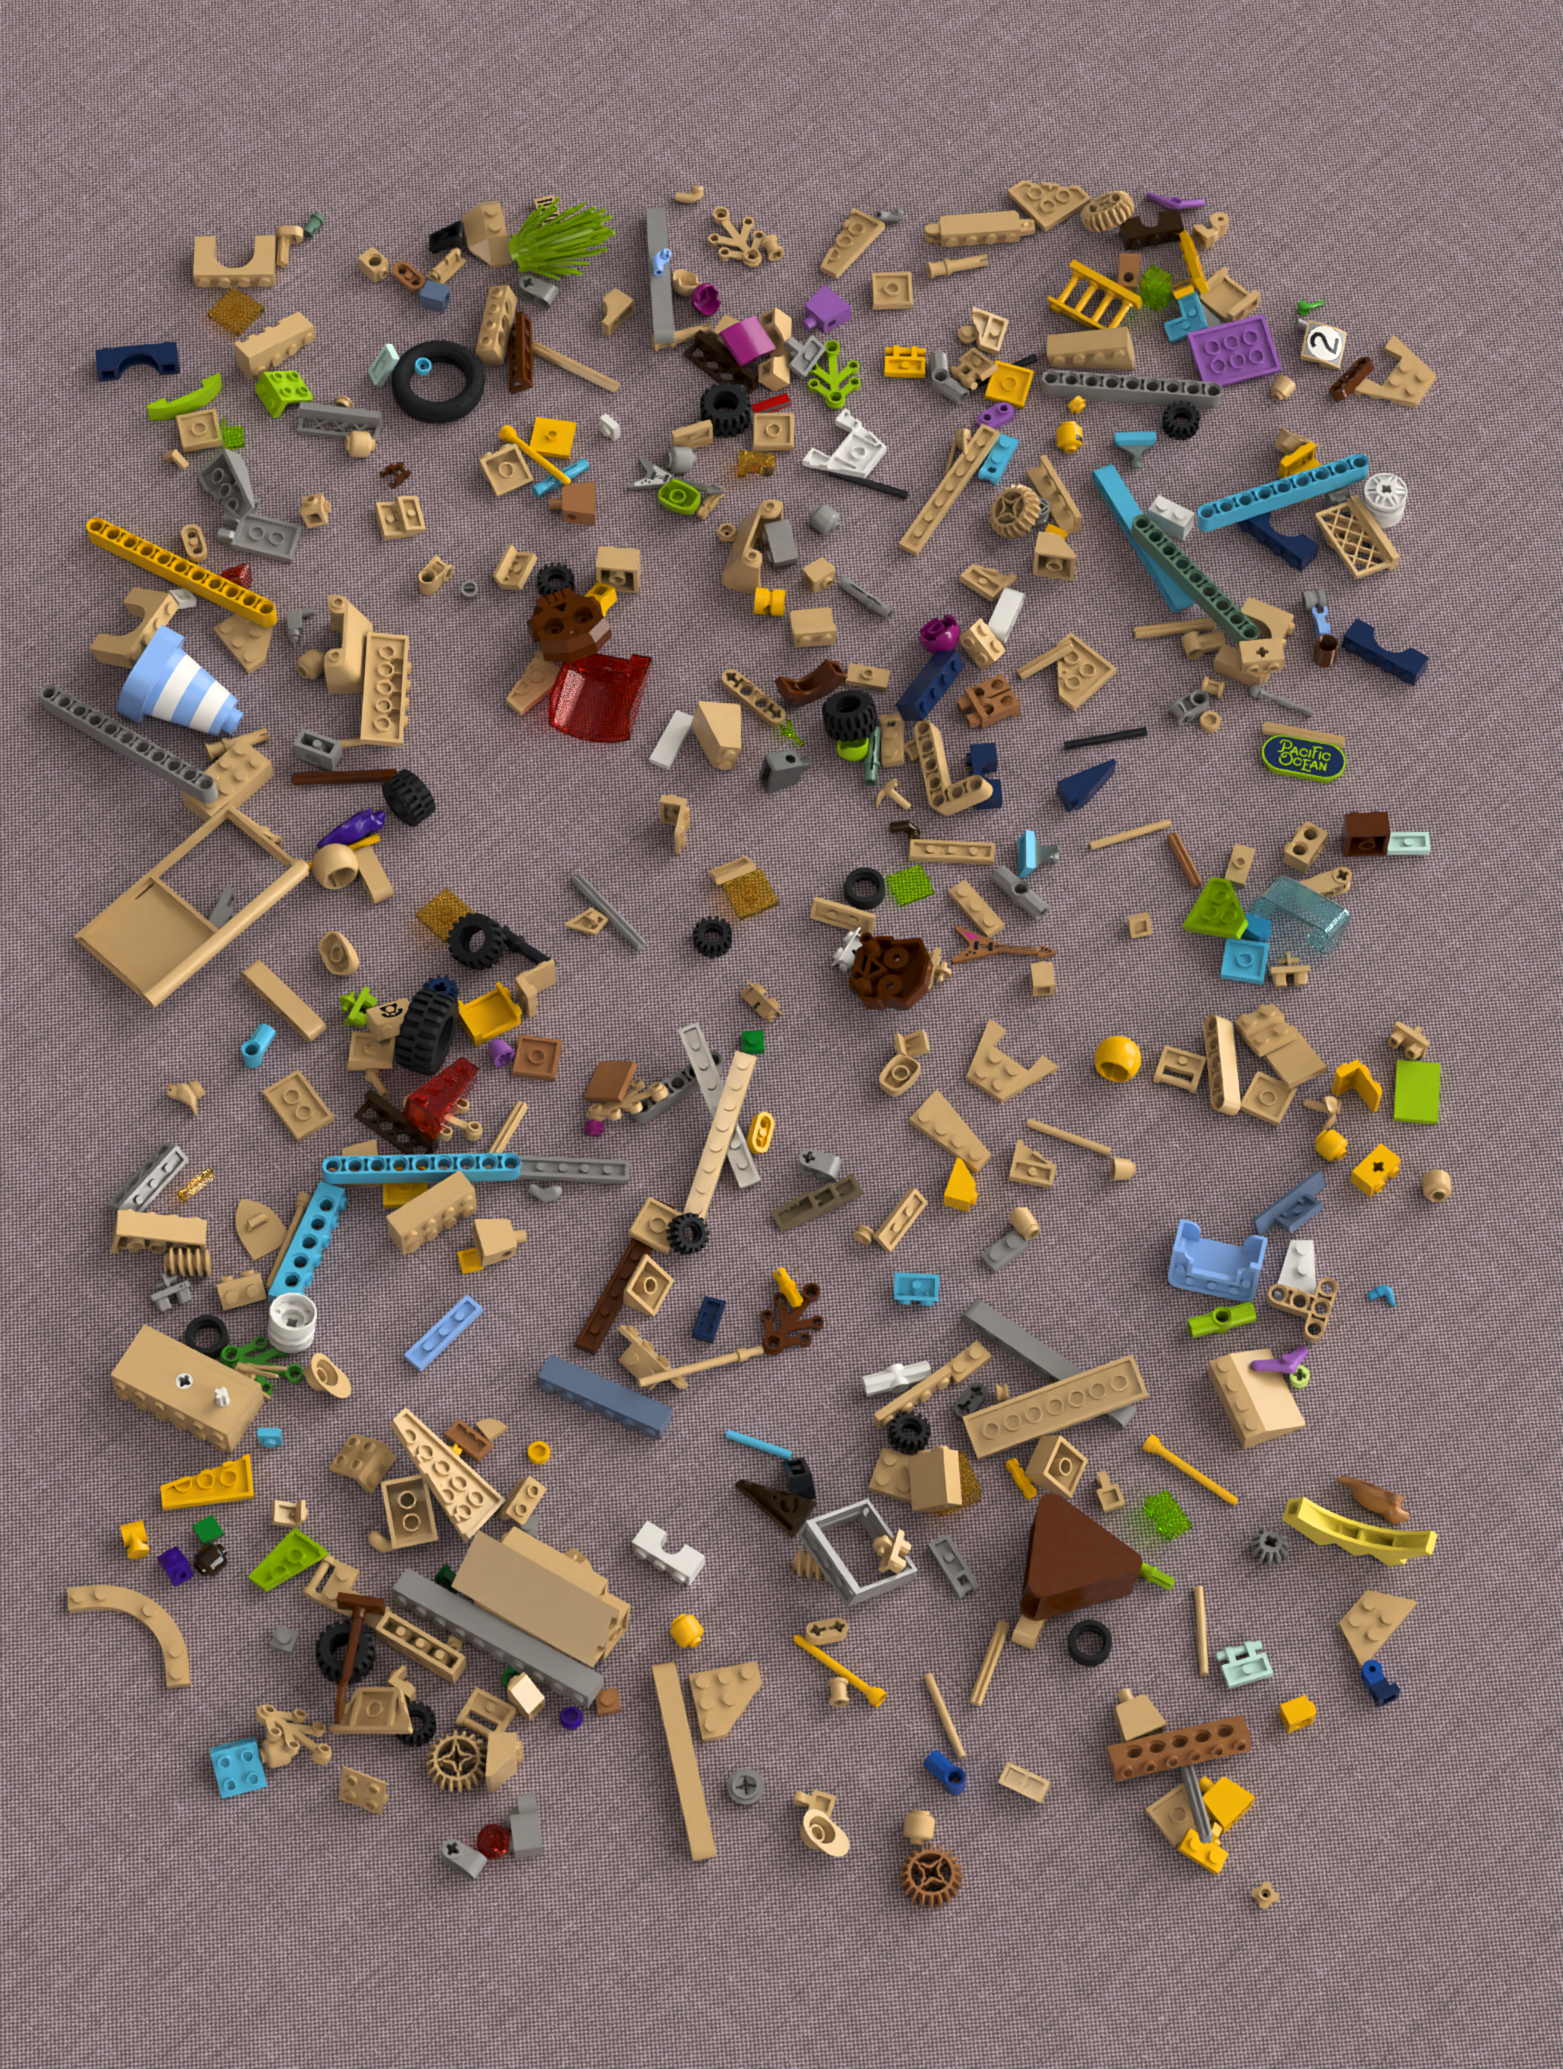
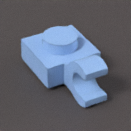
(1320, 626)

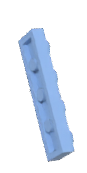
(443, 1333)

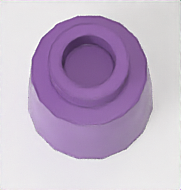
(500, 1052)

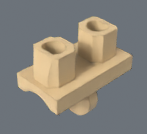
(940, 971)
(1279, 973)
(1409, 1039)
(889, 1550)

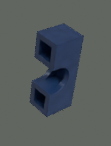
(982, 760)

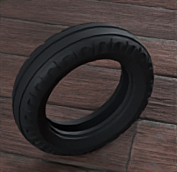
(441, 411)

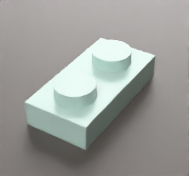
(383, 365)
(1409, 843)

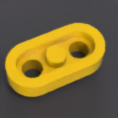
(760, 1136)

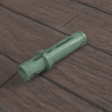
(871, 775)

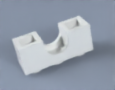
(682, 1566)

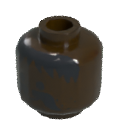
(210, 1559)

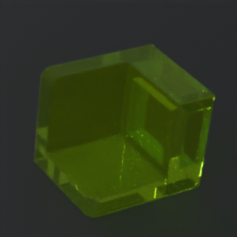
(232, 436)

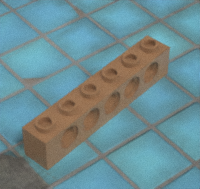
(1178, 1748)

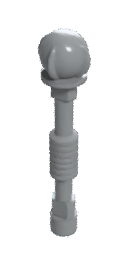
(1256, 691)

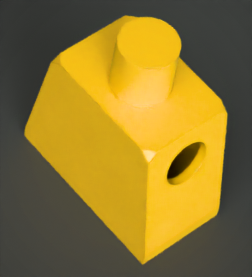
(1225, 1801)

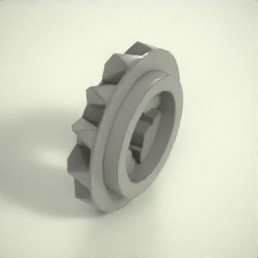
(753, 1779)

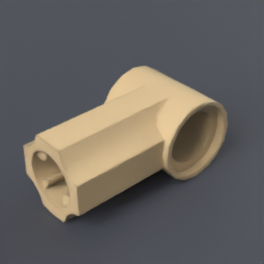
(1196, 645)

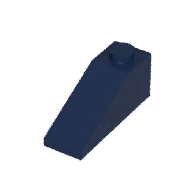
(1081, 787)

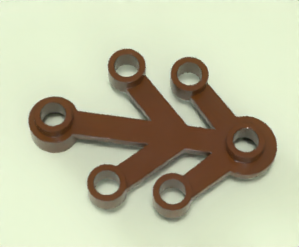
(790, 1322)

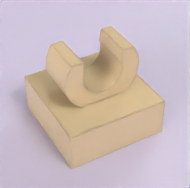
(1139, 925)

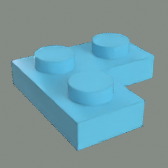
(1191, 320)

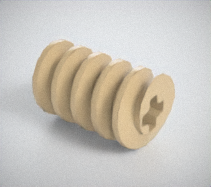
(187, 1262)
(806, 1563)

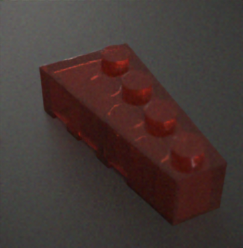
(440, 1097)

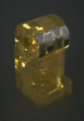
(756, 463)

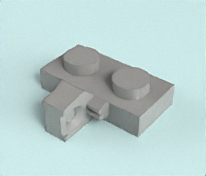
(803, 354)

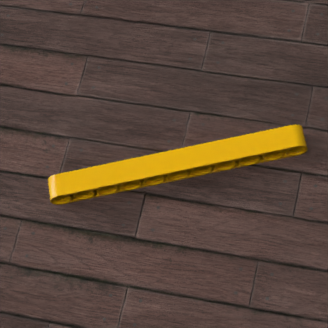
(182, 572)

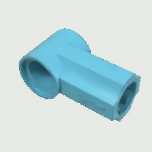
(258, 1045)

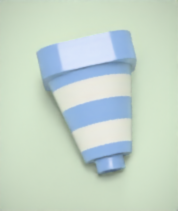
(177, 689)

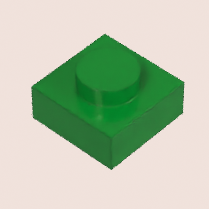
(753, 1042)

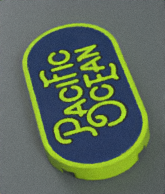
(1303, 758)

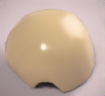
(684, 282)

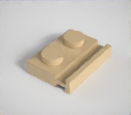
(693, 435)

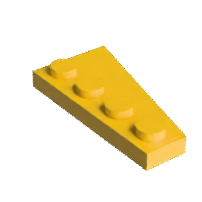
(214, 1486)

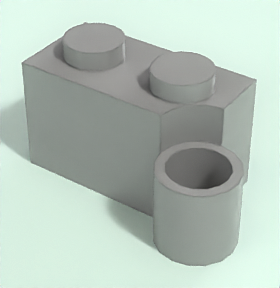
(525, 1827)

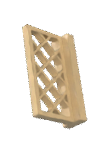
(1372, 533)

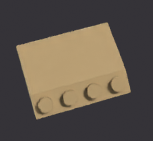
(1254, 1400)

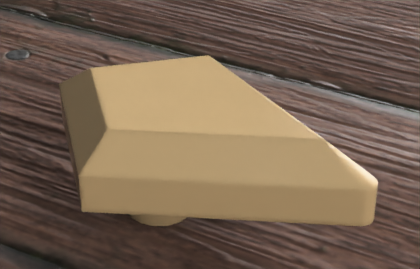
(588, 922)

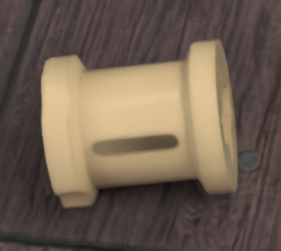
(772, 247)
(1213, 687)
(838, 1692)

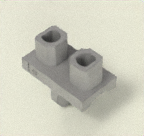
(180, 1290)

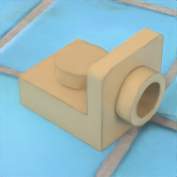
(396, 1680)

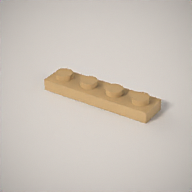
(906, 1402)

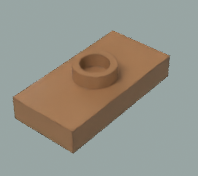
(468, 1440)

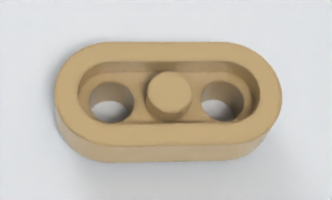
(194, 544)

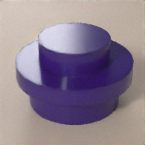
(571, 1718)

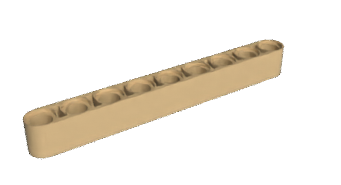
(683, 1761)

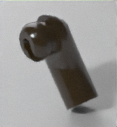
(906, 826)

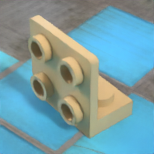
(533, 981)

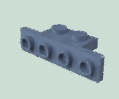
(1292, 1208)

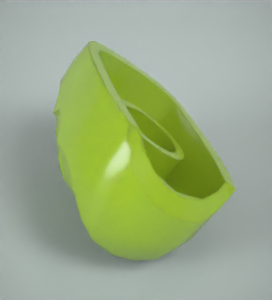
(679, 497)

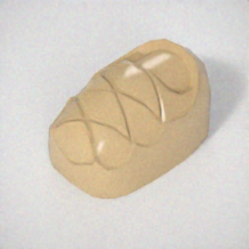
(338, 954)
(899, 1075)

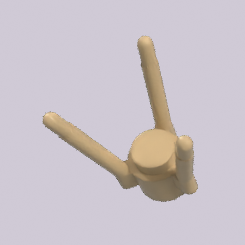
(961, 440)
(251, 1370)

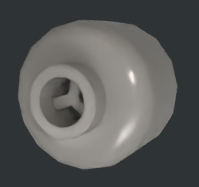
(680, 459)
(824, 519)

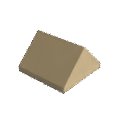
(647, 1287)

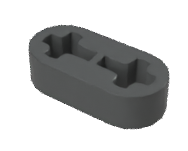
(966, 1398)

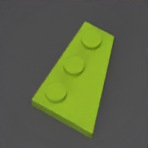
(286, 1560)

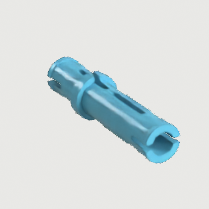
(553, 483)

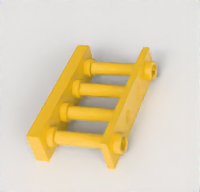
(1096, 281)

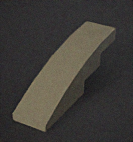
(818, 1203)

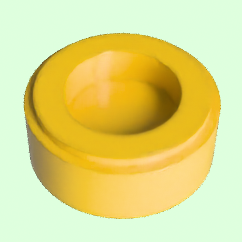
(538, 1452)

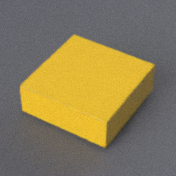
(469, 1260)

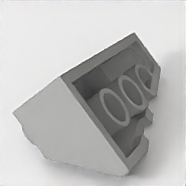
(229, 483)

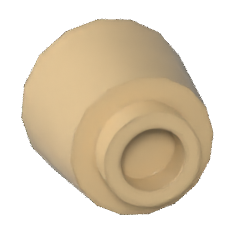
(1282, 388)
(1121, 1169)

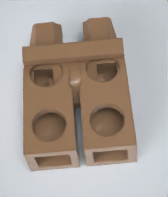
(989, 702)

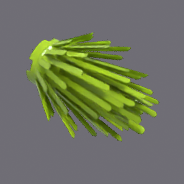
(555, 243)

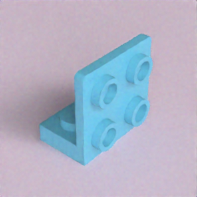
(238, 1767)

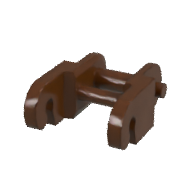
(391, 469)

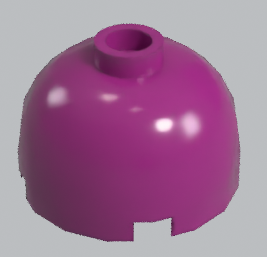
(940, 634)

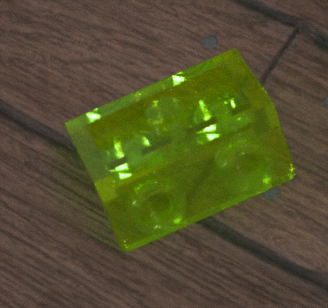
(1167, 1515)

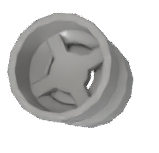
(1044, 513)
(1313, 599)

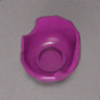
(705, 299)

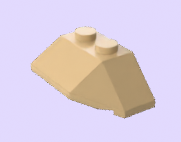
(487, 234)

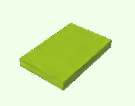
(1417, 1092)

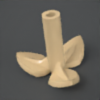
(888, 790)
(1331, 1107)

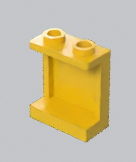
(489, 1015)

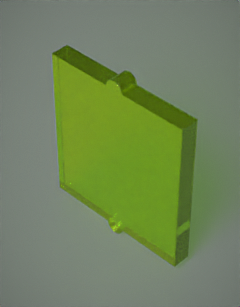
(910, 885)

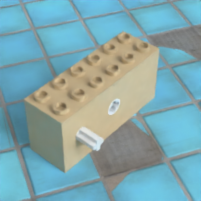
(187, 1389)

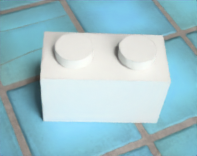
(1171, 517)

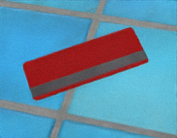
(772, 404)

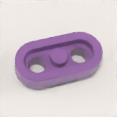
(996, 417)

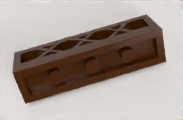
(524, 354)

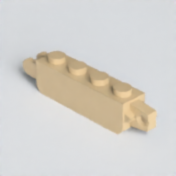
(978, 229)

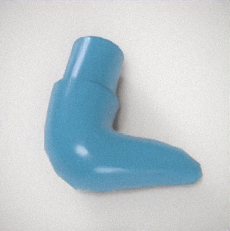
(1383, 1290)

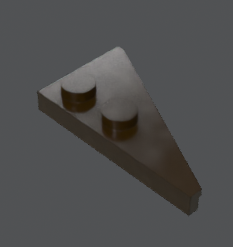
(782, 1507)

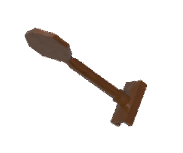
(359, 1606)

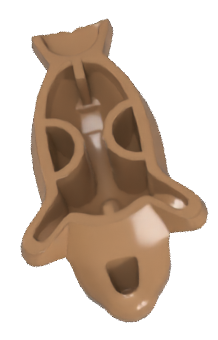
(1376, 1499)

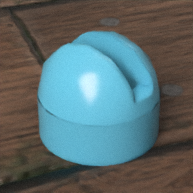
(427, 366)

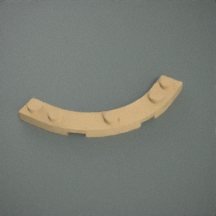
(145, 1611)

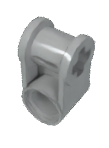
(538, 293)
(1186, 709)
(821, 1165)
(465, 1860)

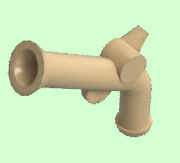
(372, 1076)

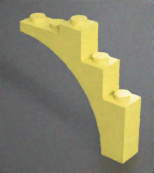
(1387, 1545)

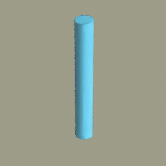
(758, 1444)

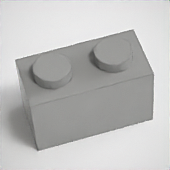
(779, 543)

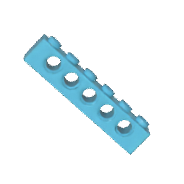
(324, 1196)

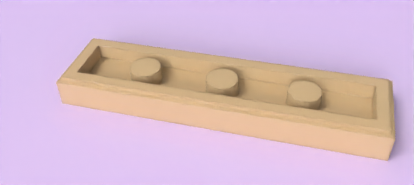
(952, 851)

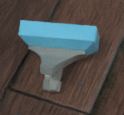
(1135, 444)
(1032, 854)

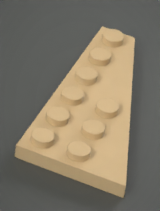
(458, 1488)

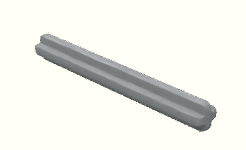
(608, 911)
(1196, 1803)

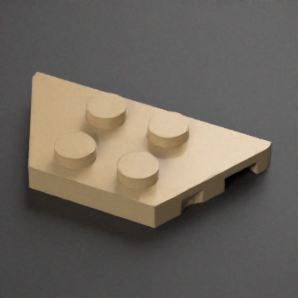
(1373, 1622)
(375, 1712)

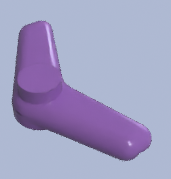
(1175, 202)
(1287, 1364)

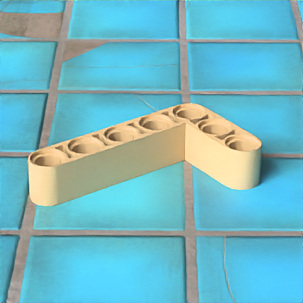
(941, 794)

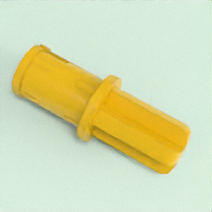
(788, 1287)

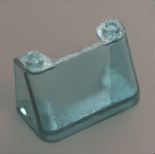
(1307, 906)

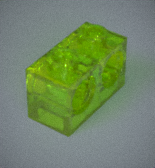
(1155, 288)

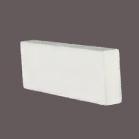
(671, 740)

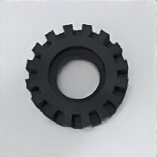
(1181, 430)
(554, 572)
(712, 925)
(698, 1229)
(912, 1422)
(427, 1730)

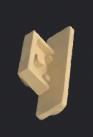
(642, 1359)

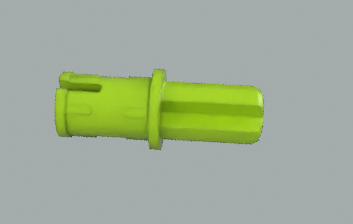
(1153, 1575)

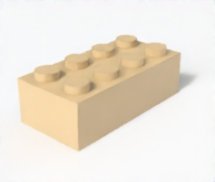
(236, 777)
(431, 1213)

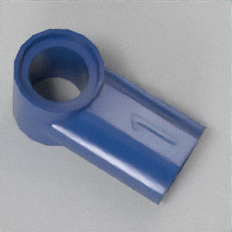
(944, 1771)

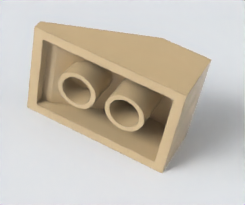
(409, 1511)

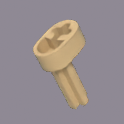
(285, 236)

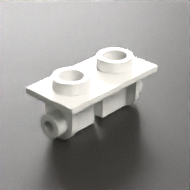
(844, 955)

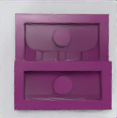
(747, 341)

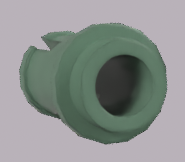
(316, 220)

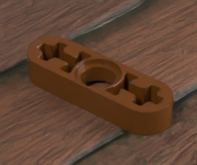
(1351, 378)

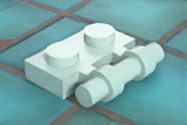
(1245, 1670)

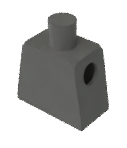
(782, 770)

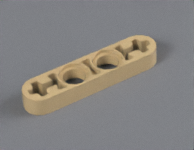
(753, 698)

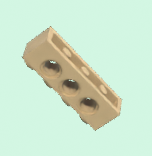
(496, 325)
(421, 1647)

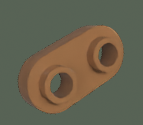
(411, 280)

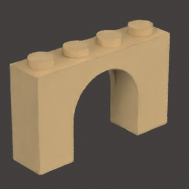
(257, 273)
(1271, 623)
(125, 650)

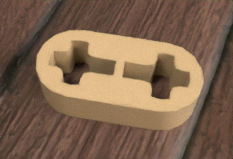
(826, 1631)

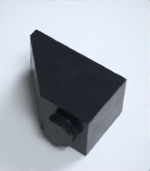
(799, 1478)

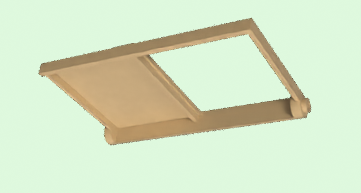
(159, 939)

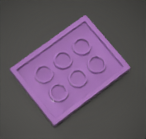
(1234, 351)

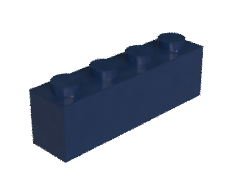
(929, 685)

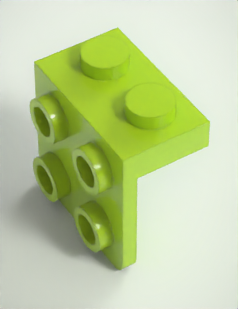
(280, 388)

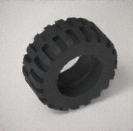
(427, 1032)

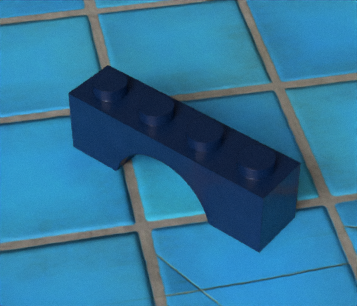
(114, 361)
(1296, 550)
(1405, 665)

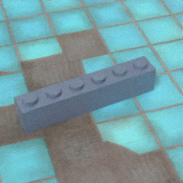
(604, 1397)

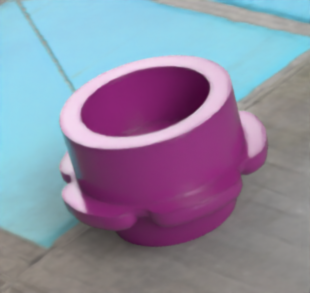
(594, 1128)

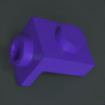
(175, 1566)

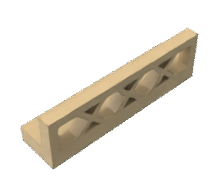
(1050, 487)

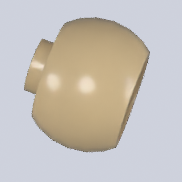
(335, 866)

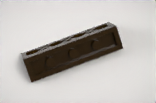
(724, 359)
(394, 1116)

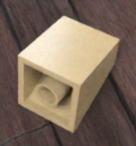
(718, 732)

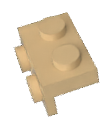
(514, 569)
(981, 644)
(240, 1290)

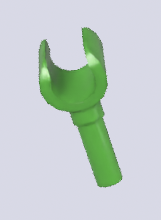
(1305, 308)

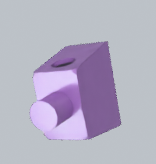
(825, 311)

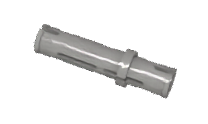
(872, 602)

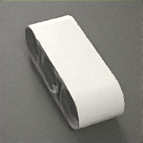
(1006, 613)

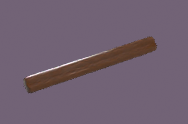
(337, 777)

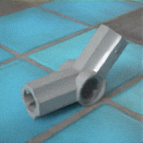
(942, 382)

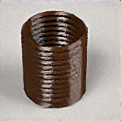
(1325, 650)

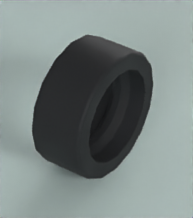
(864, 903)
(207, 1321)
(1089, 1626)

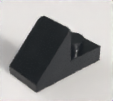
(446, 237)

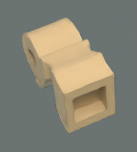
(1216, 227)

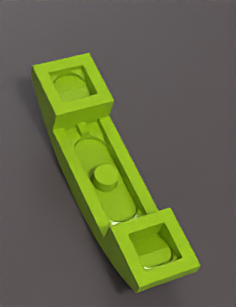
(187, 404)

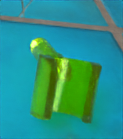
(789, 732)

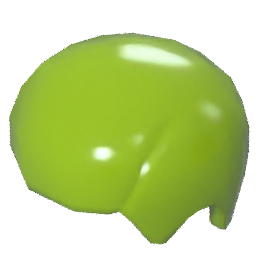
(852, 751)

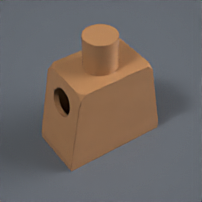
(1128, 270)
(577, 503)

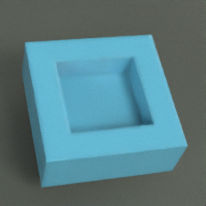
(270, 1437)

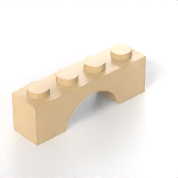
(774, 371)

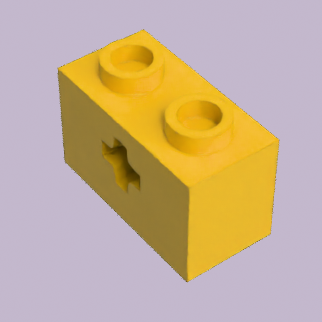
(1376, 1170)

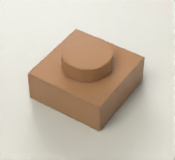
(608, 1702)

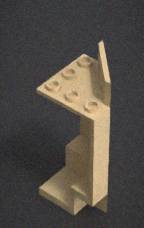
(543, 1594)

